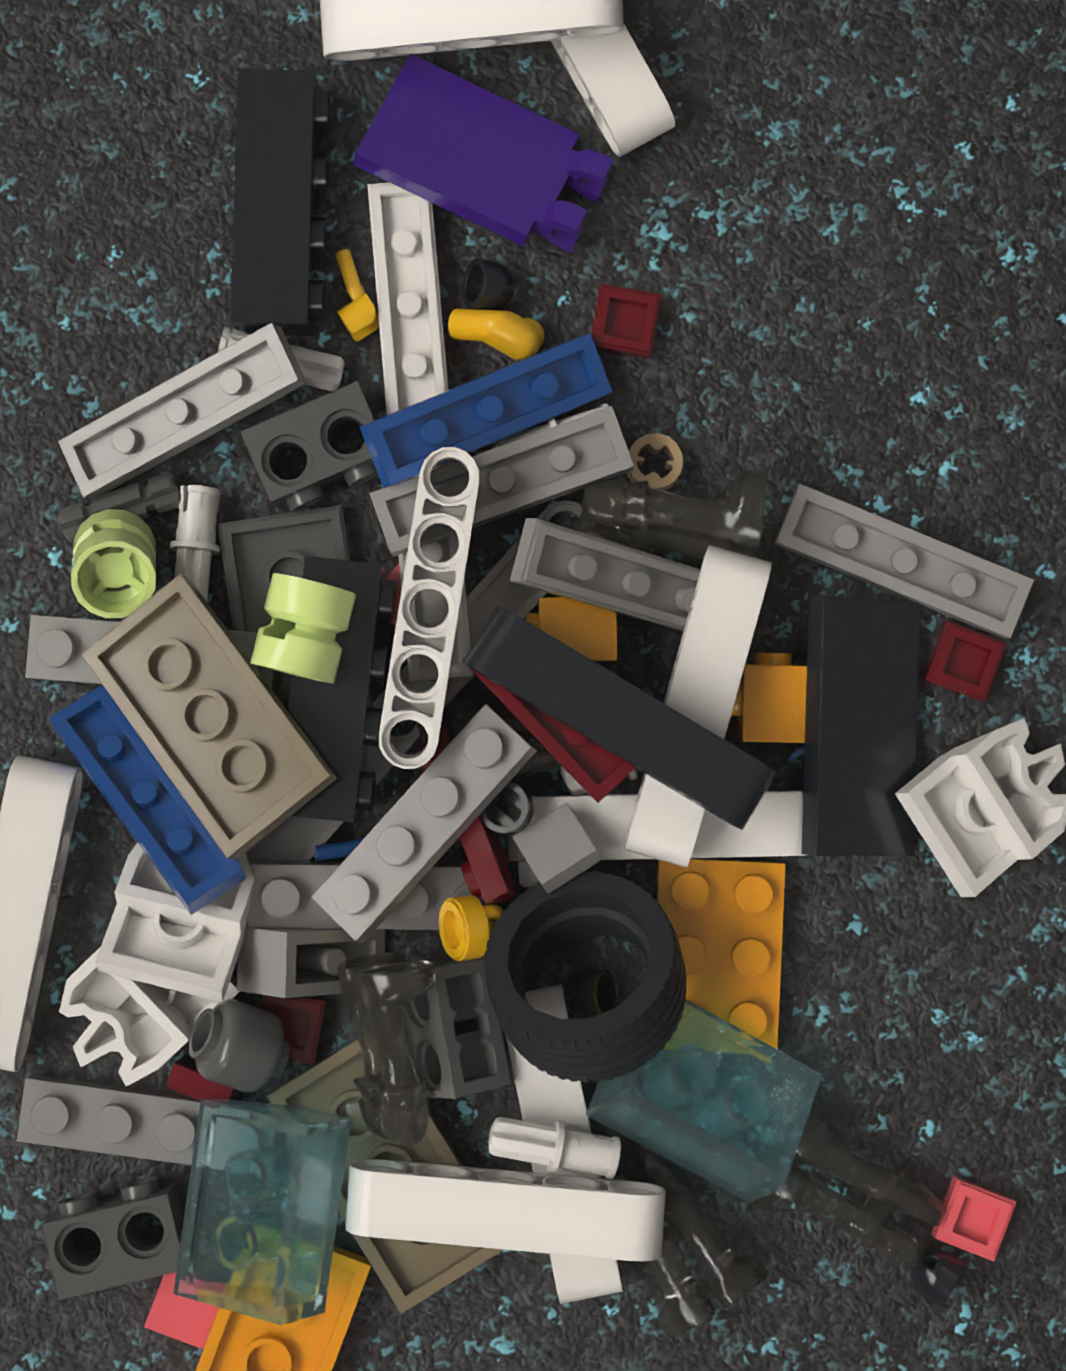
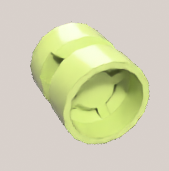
(114, 578)
(303, 628)

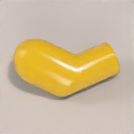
(499, 329)

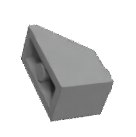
(298, 960)

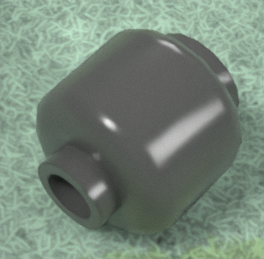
(239, 1045)

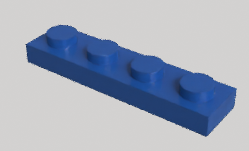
(487, 408)
(146, 799)

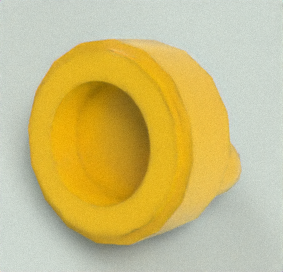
(466, 926)

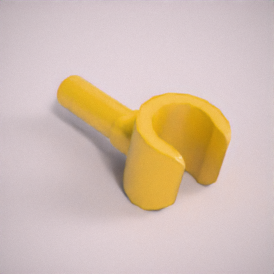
(360, 314)

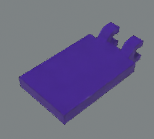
(481, 156)

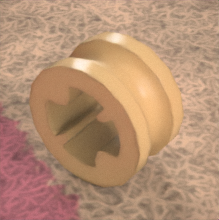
(656, 444)

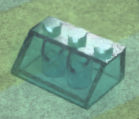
(715, 1105)
(262, 1208)

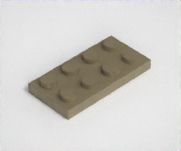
(208, 717)
(406, 1268)

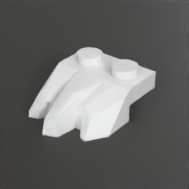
(987, 806)
(164, 945)
(131, 1018)

